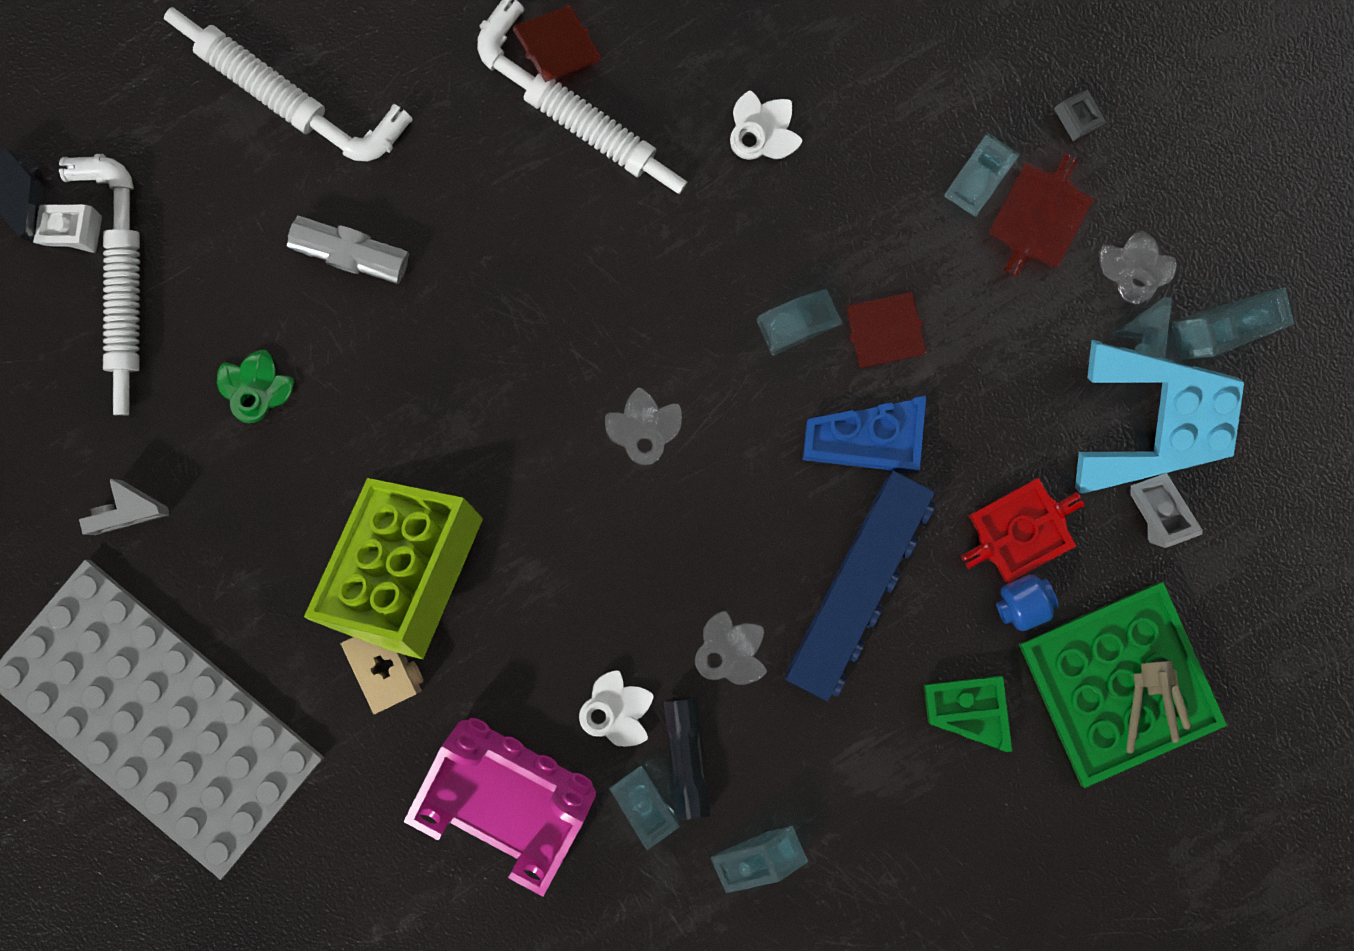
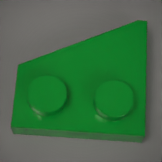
(971, 709)

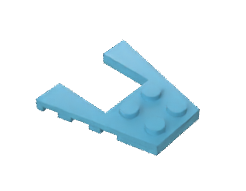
(1194, 418)

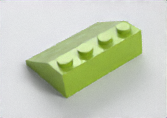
(395, 566)

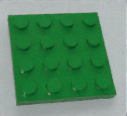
(1089, 683)

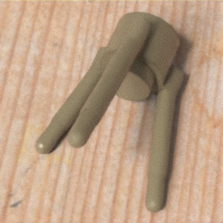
(1159, 679)

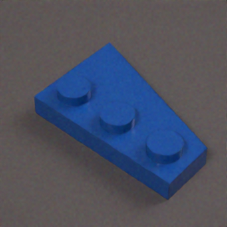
(869, 438)

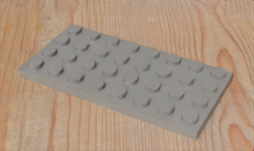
(155, 719)

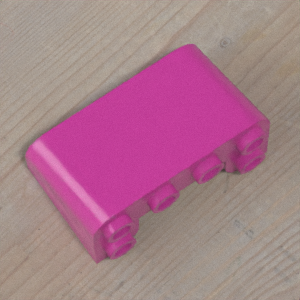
(504, 798)

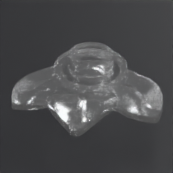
(1137, 261)
(644, 421)
(736, 648)

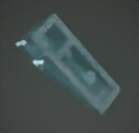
(1232, 324)

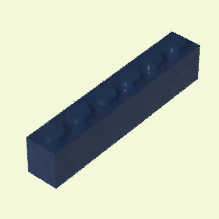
(859, 585)

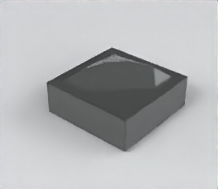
(1080, 115)

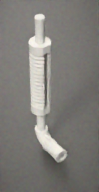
(283, 96)
(569, 108)
(120, 274)

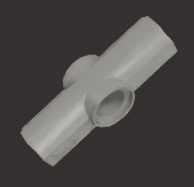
(347, 249)

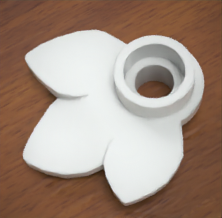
(766, 124)
(622, 710)

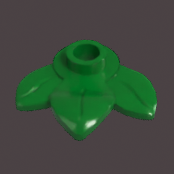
(253, 380)

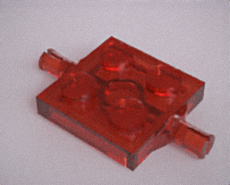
(1041, 215)

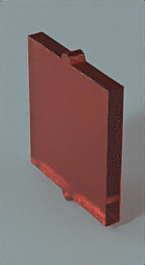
(557, 43)
(886, 330)

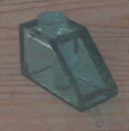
(798, 321)
(760, 860)

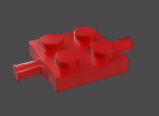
(1022, 530)

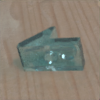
(981, 174)
(1151, 327)
(645, 807)

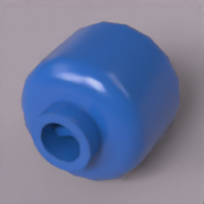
(1027, 602)

